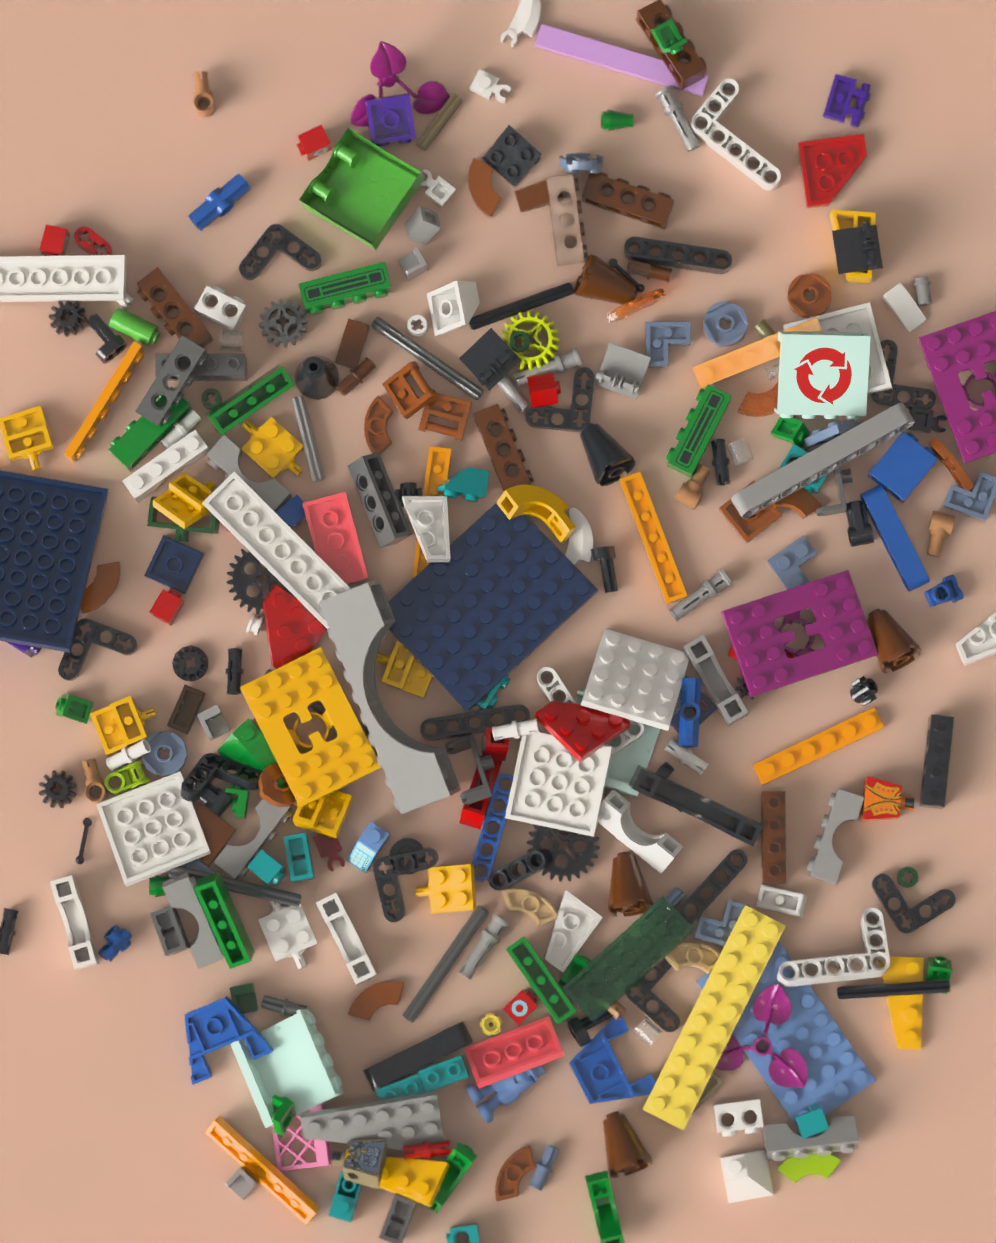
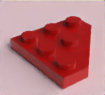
(828, 166)
(289, 627)
(580, 727)

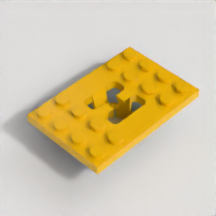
(328, 764)

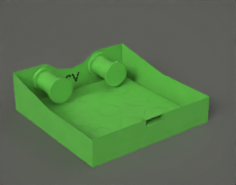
(361, 189)

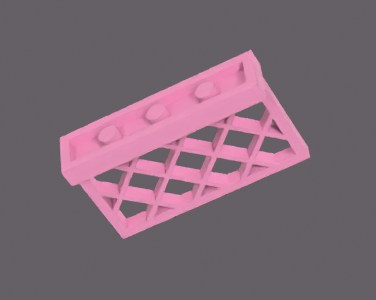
(322, 1148)

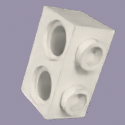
(218, 313)
(737, 1110)

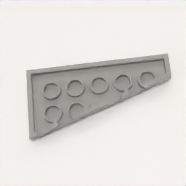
(397, 1120)

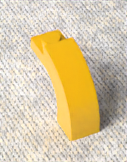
(538, 503)

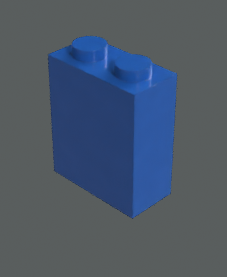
(903, 466)

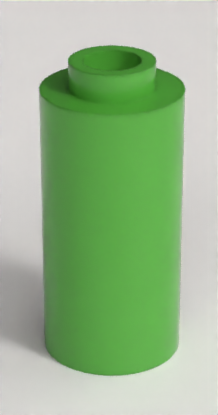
(134, 327)

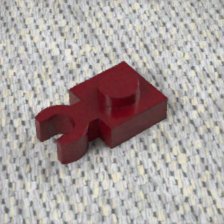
(329, 847)

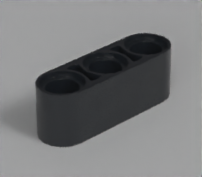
(511, 873)

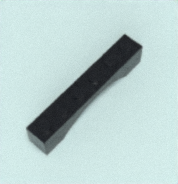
(696, 805)

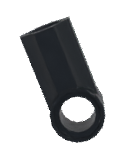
(859, 530)
(215, 799)

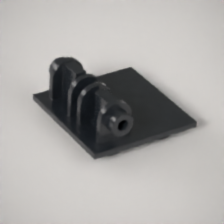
(512, 156)
(857, 249)
(490, 359)

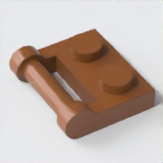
(403, 393)
(449, 409)

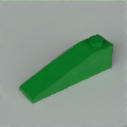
(249, 748)

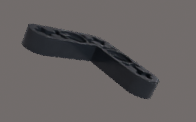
(279, 244)
(921, 391)
(569, 415)
(93, 637)
(210, 767)
(391, 877)
(913, 913)
(646, 986)

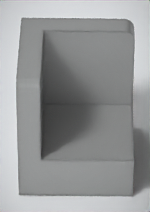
(422, 225)
(413, 264)
(213, 722)
(241, 1183)

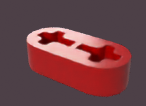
(96, 240)

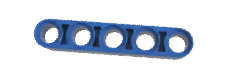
(894, 538)
(485, 836)

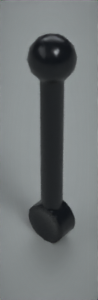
(614, 264)
(87, 822)

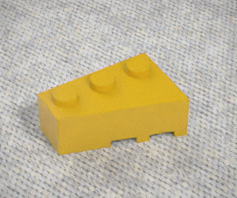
(850, 219)

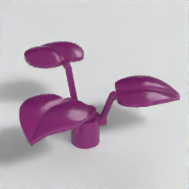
(384, 66)
(788, 1067)

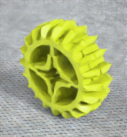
(537, 346)

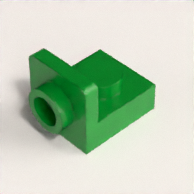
(791, 431)
(73, 708)
(241, 804)
(938, 969)
(283, 1114)

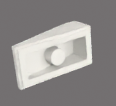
(904, 307)
(782, 901)

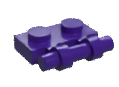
(840, 97)

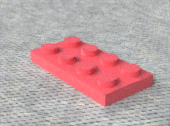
(336, 536)
(514, 1052)

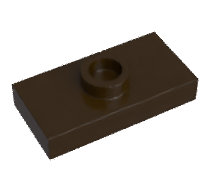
(186, 709)

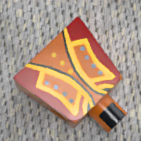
(883, 800)

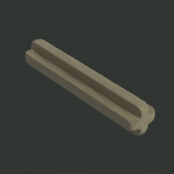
(439, 122)

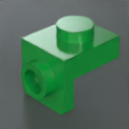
(668, 37)
(576, 965)

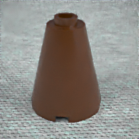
(603, 283)
(892, 642)
(628, 887)
(623, 1147)

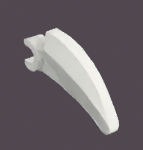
(524, 22)
(580, 540)

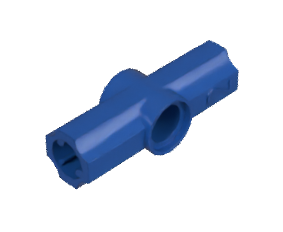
(219, 202)
(689, 726)

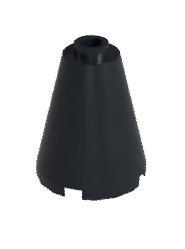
(317, 377)
(605, 455)

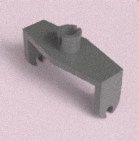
(841, 477)
(484, 763)

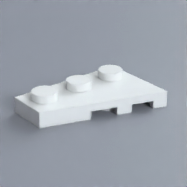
(430, 525)
(979, 642)
(570, 931)

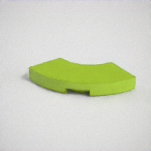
(813, 1164)

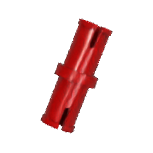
(426, 1150)

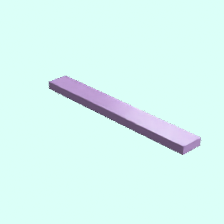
(611, 57)

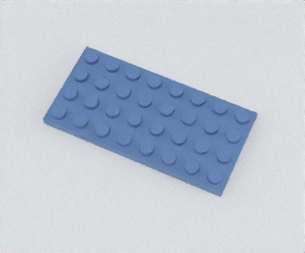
(831, 1062)

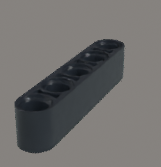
(686, 262)
(464, 718)
(711, 883)
(417, 1056)

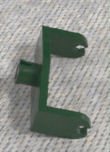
(181, 534)

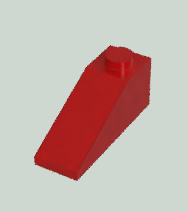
(474, 813)

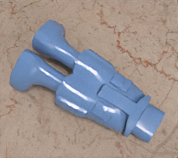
(507, 1091)

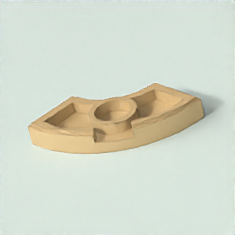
(531, 903)
(693, 955)

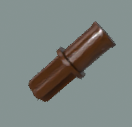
(649, 270)
(356, 376)

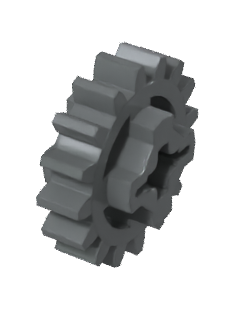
(274, 323)

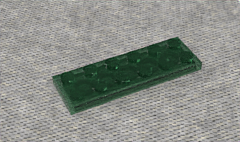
(628, 959)

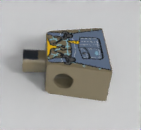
(363, 1161)

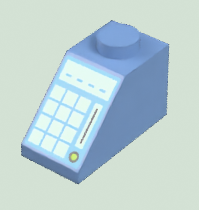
(368, 847)

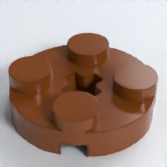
(809, 283)
(271, 791)

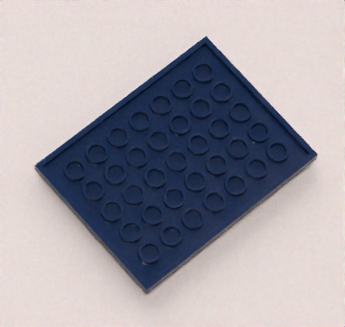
(45, 557)
(487, 605)

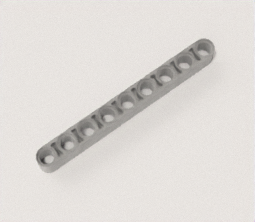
(822, 460)

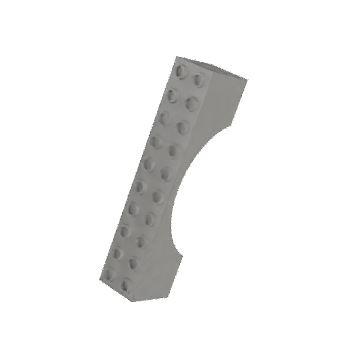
(412, 769)

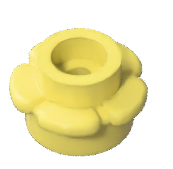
(497, 1022)

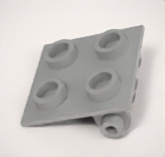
(622, 371)

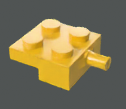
(26, 435)
(184, 500)
(404, 672)
(121, 724)
(325, 814)
(450, 889)

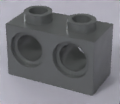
(170, 930)
(398, 1219)

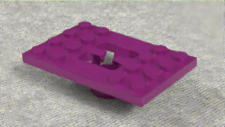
(954, 351)
(762, 647)

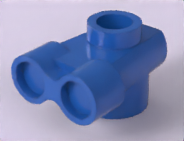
(947, 590)
(117, 941)

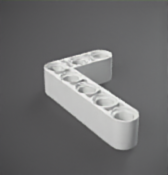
(730, 140)
(558, 686)
(843, 962)

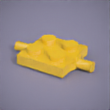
(272, 448)

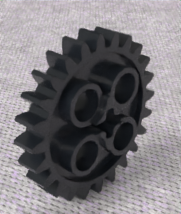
(242, 581)
(572, 867)

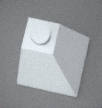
(453, 305)
(746, 1176)

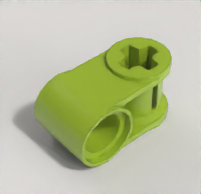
(128, 778)

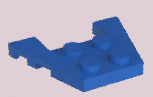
(216, 1027)
(601, 1072)

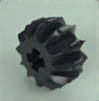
(76, 317)
(64, 793)

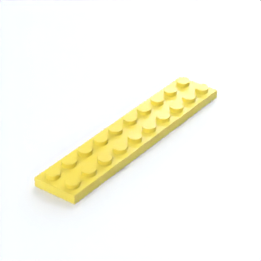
(714, 1017)

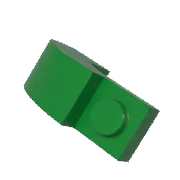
(459, 1161)
(604, 1208)

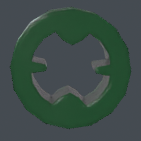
(513, 343)
(205, 398)
(900, 874)

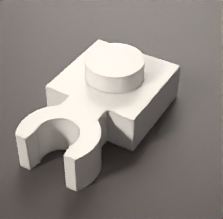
(487, 84)
(438, 189)

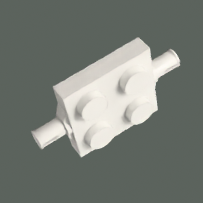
(287, 933)

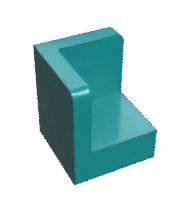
(812, 1121)

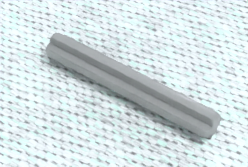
(308, 438)

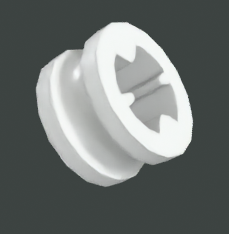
(416, 318)
(255, 624)

